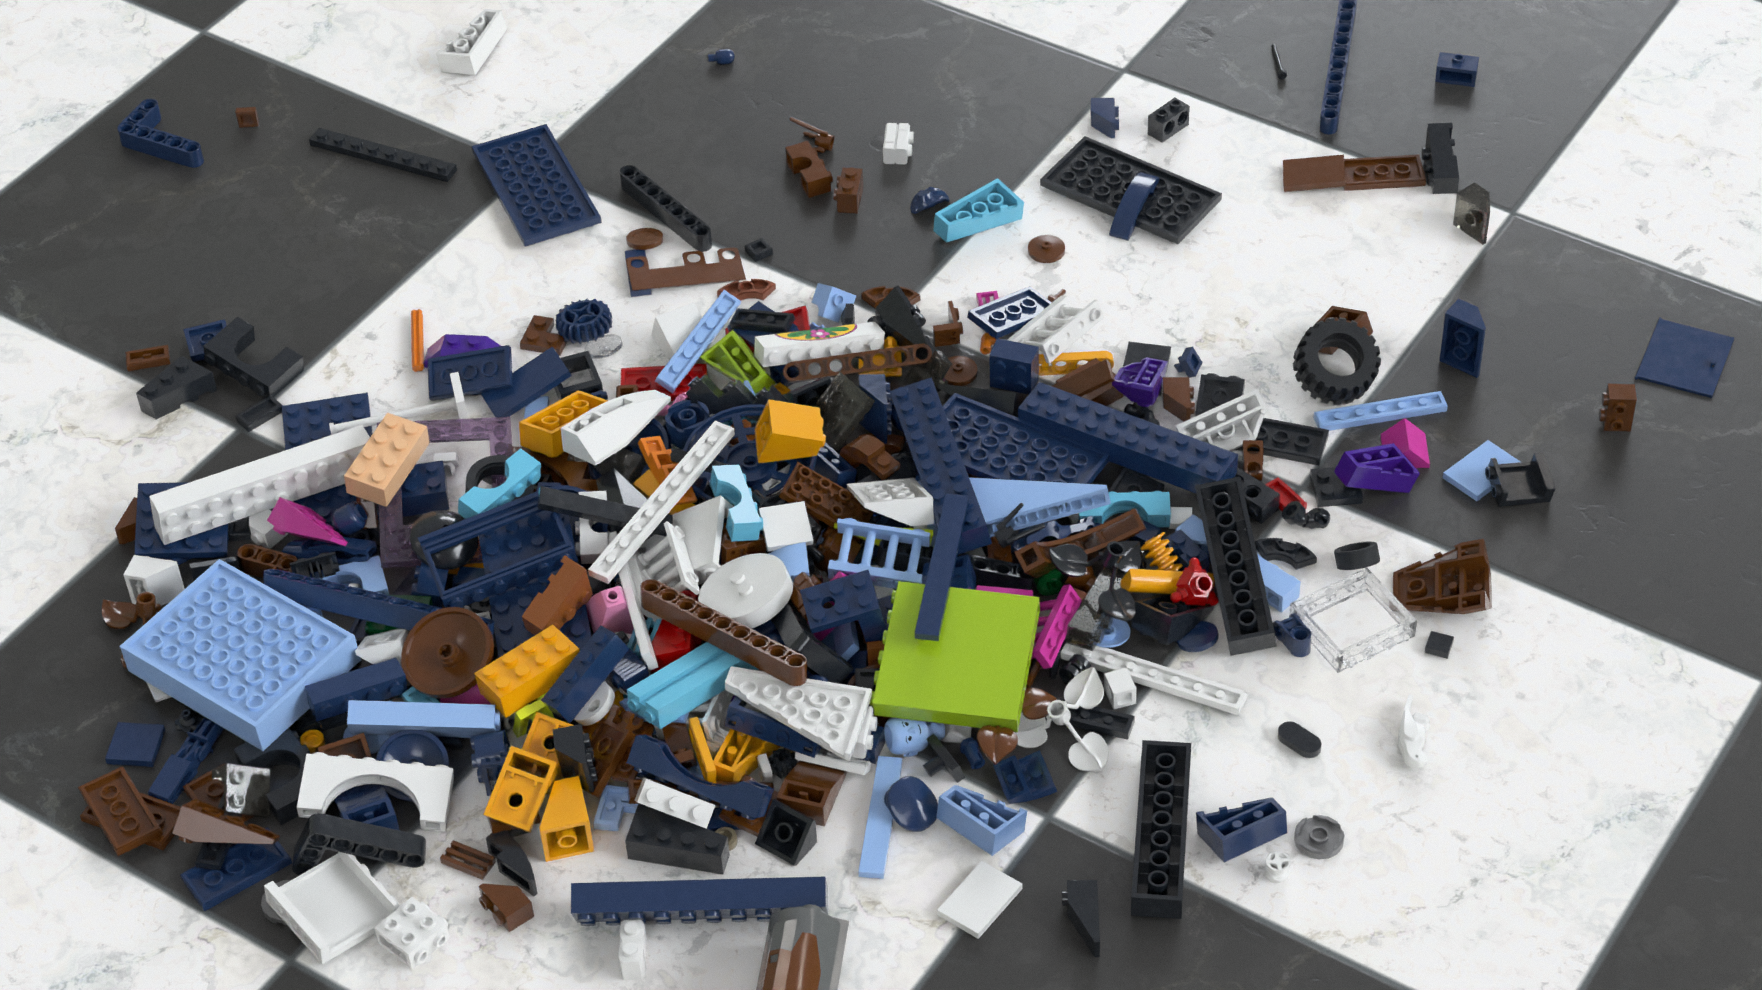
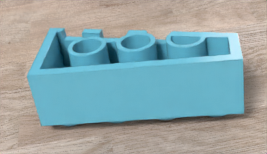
(979, 211)

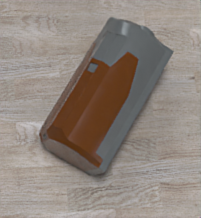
(803, 950)

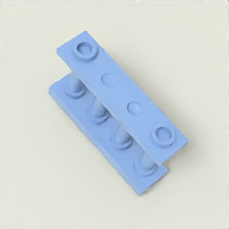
(886, 575)

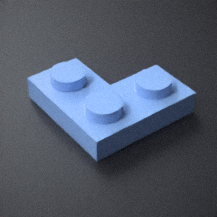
(611, 808)

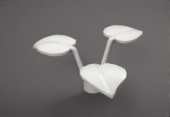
(1083, 690)

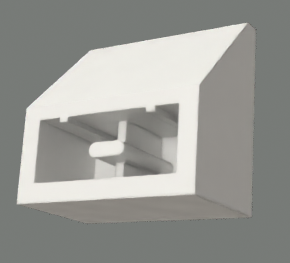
(153, 576)

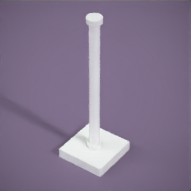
(456, 403)

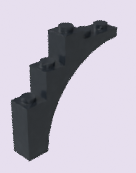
(730, 396)

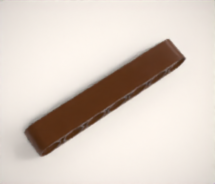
(866, 357)

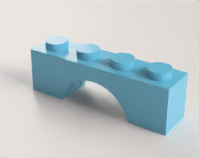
(520, 472)
(1151, 506)
(743, 519)

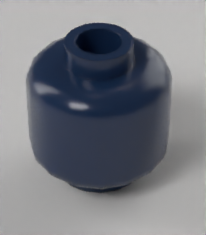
(349, 519)

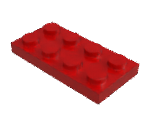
(645, 378)

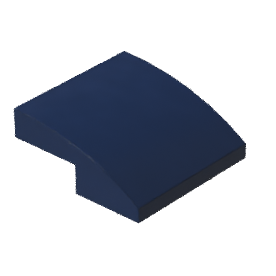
(1025, 778)

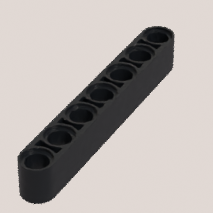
(666, 208)
(987, 570)

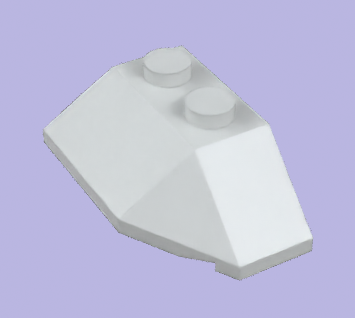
(1228, 423)

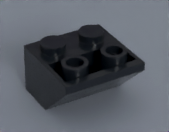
(575, 755)

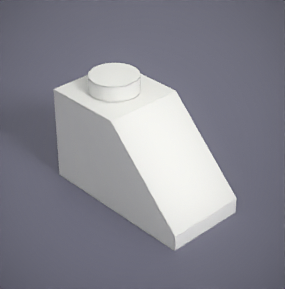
(262, 531)

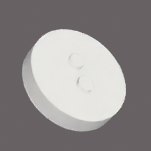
(748, 589)

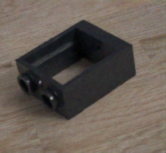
(576, 363)

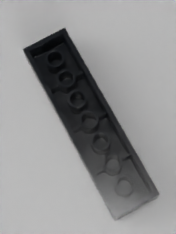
(1235, 566)
(1161, 830)

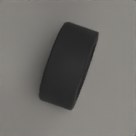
(1357, 555)

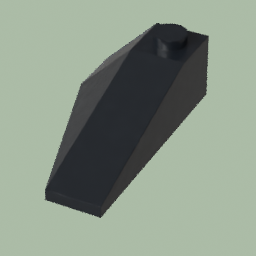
(620, 491)

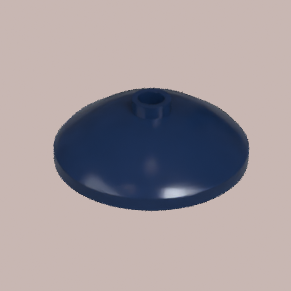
(410, 747)

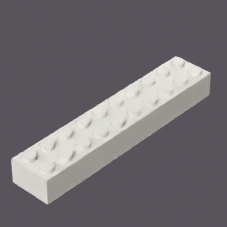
(255, 485)

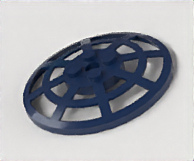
(743, 452)

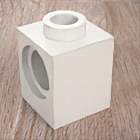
(1120, 688)

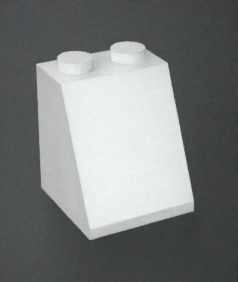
(674, 327)

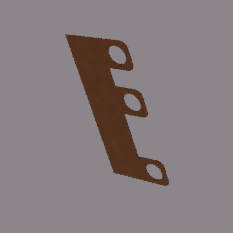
(690, 274)

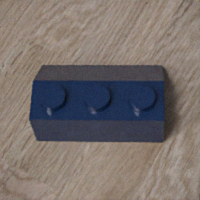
(1463, 338)

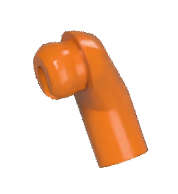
(986, 343)

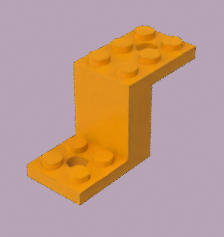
(526, 773)

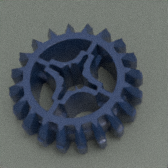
(584, 321)

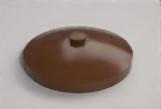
(446, 652)

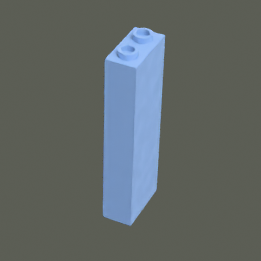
(435, 718)

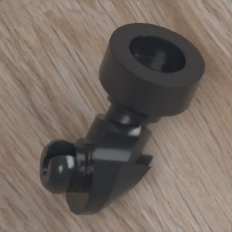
(1141, 412)
(1296, 514)

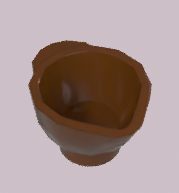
(1084, 582)

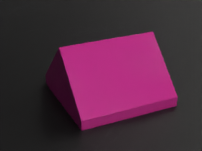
(1410, 442)

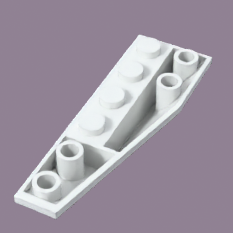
(611, 425)

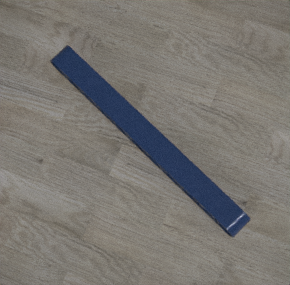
(1338, 66)
(351, 600)

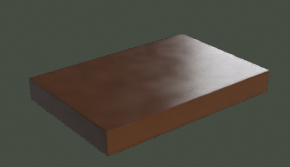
(1314, 173)
(207, 790)

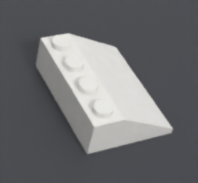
(897, 499)

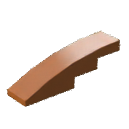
(661, 465)

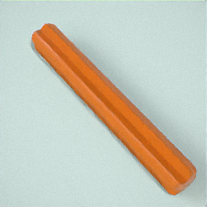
(417, 340)

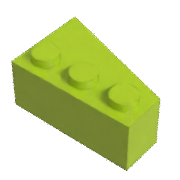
(737, 361)

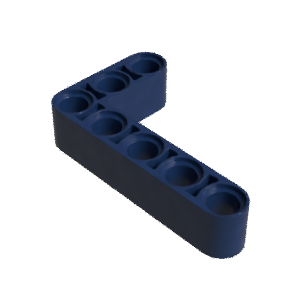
(139, 134)

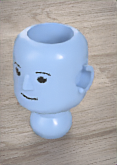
(910, 736)

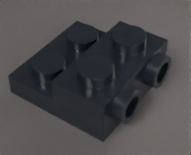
(1217, 390)

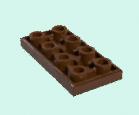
(823, 497)

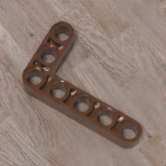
(257, 559)

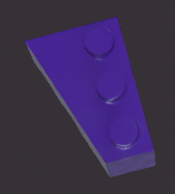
(1377, 469)

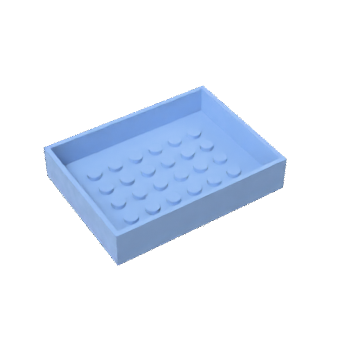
(239, 653)

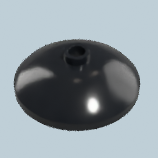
(448, 558)

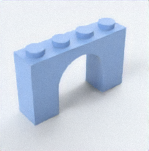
(367, 574)

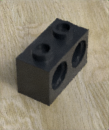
(1168, 120)

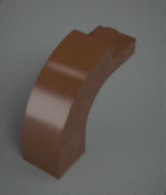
(871, 453)

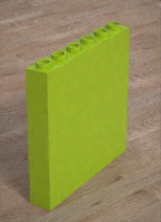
(972, 672)

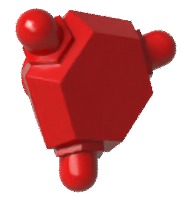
(1195, 586)

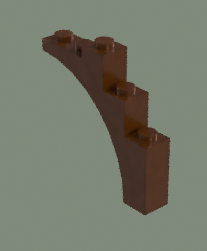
(564, 469)
(1035, 556)

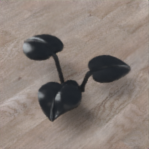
(1117, 555)

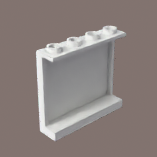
(702, 538)
(332, 905)

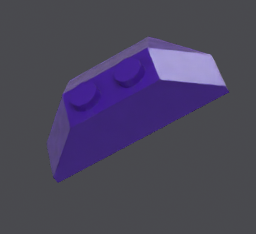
(455, 344)
(1141, 380)

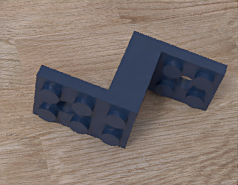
(853, 599)

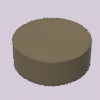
(731, 834)

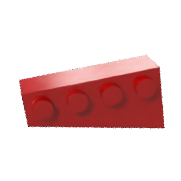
(673, 642)

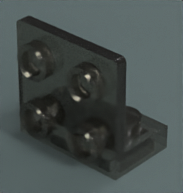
(244, 789)

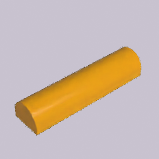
(1153, 581)

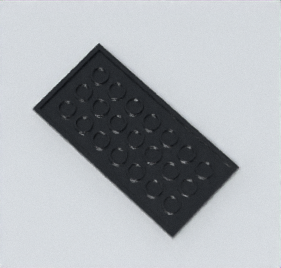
(1101, 175)

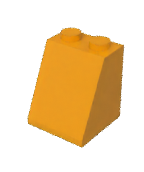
(788, 432)
(565, 822)

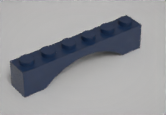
(656, 758)

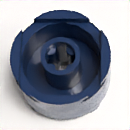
(683, 420)
(489, 746)

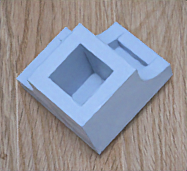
(831, 301)

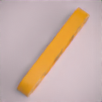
(1071, 361)

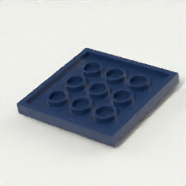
(148, 543)

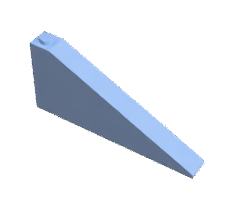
(1041, 501)

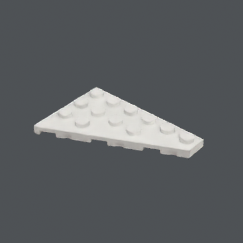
(818, 709)

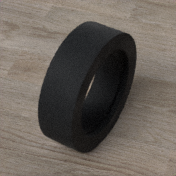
(489, 466)

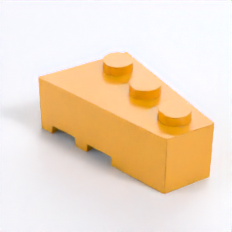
(739, 755)

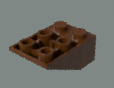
(812, 790)

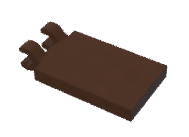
(610, 743)

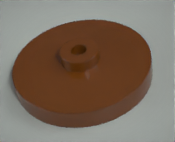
(644, 238)
(1046, 248)
(962, 371)

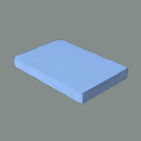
(1469, 472)

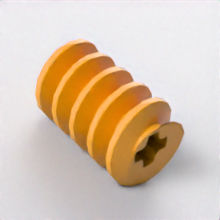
(1161, 554)

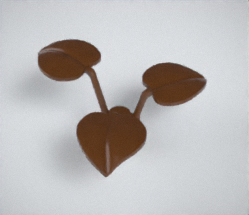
(121, 614)
(998, 741)

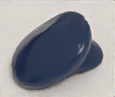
(911, 804)

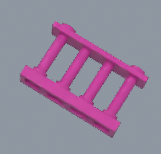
(1055, 625)

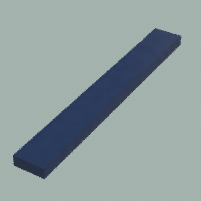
(941, 567)

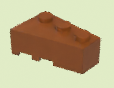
(560, 600)

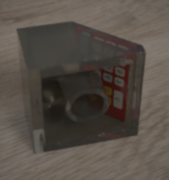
(1473, 212)

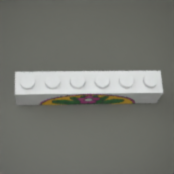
(818, 343)

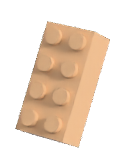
(386, 459)

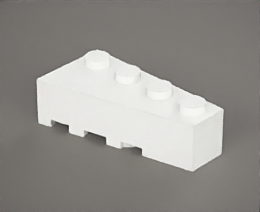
(474, 44)

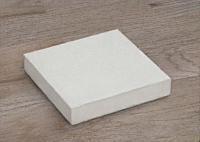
(785, 525)

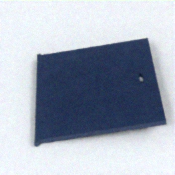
(1684, 358)

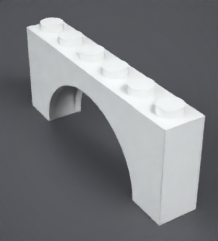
(330, 776)

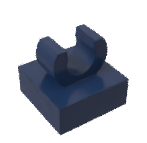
(1189, 362)

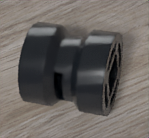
(1075, 665)

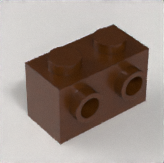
(849, 190)
(1619, 407)

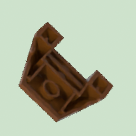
(1448, 583)

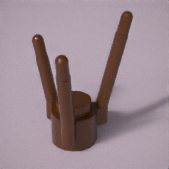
(822, 139)

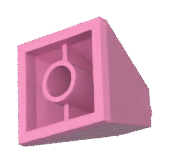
(610, 611)

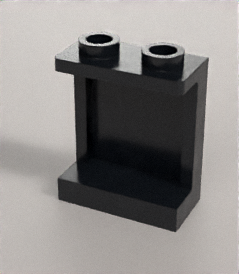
(1520, 481)

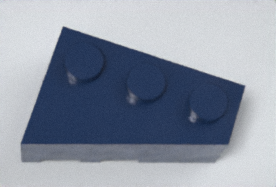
(1242, 828)

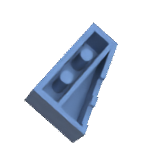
(980, 820)

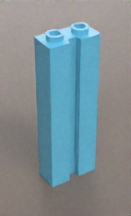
(682, 685)

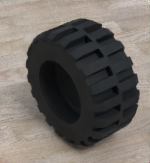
(1345, 337)

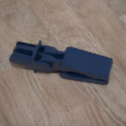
(355, 551)
(182, 766)

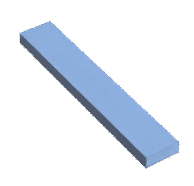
(698, 341)
(1381, 411)
(879, 819)

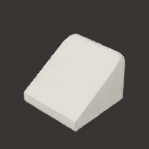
(956, 733)

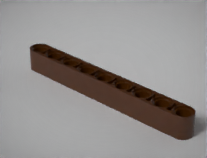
(724, 632)

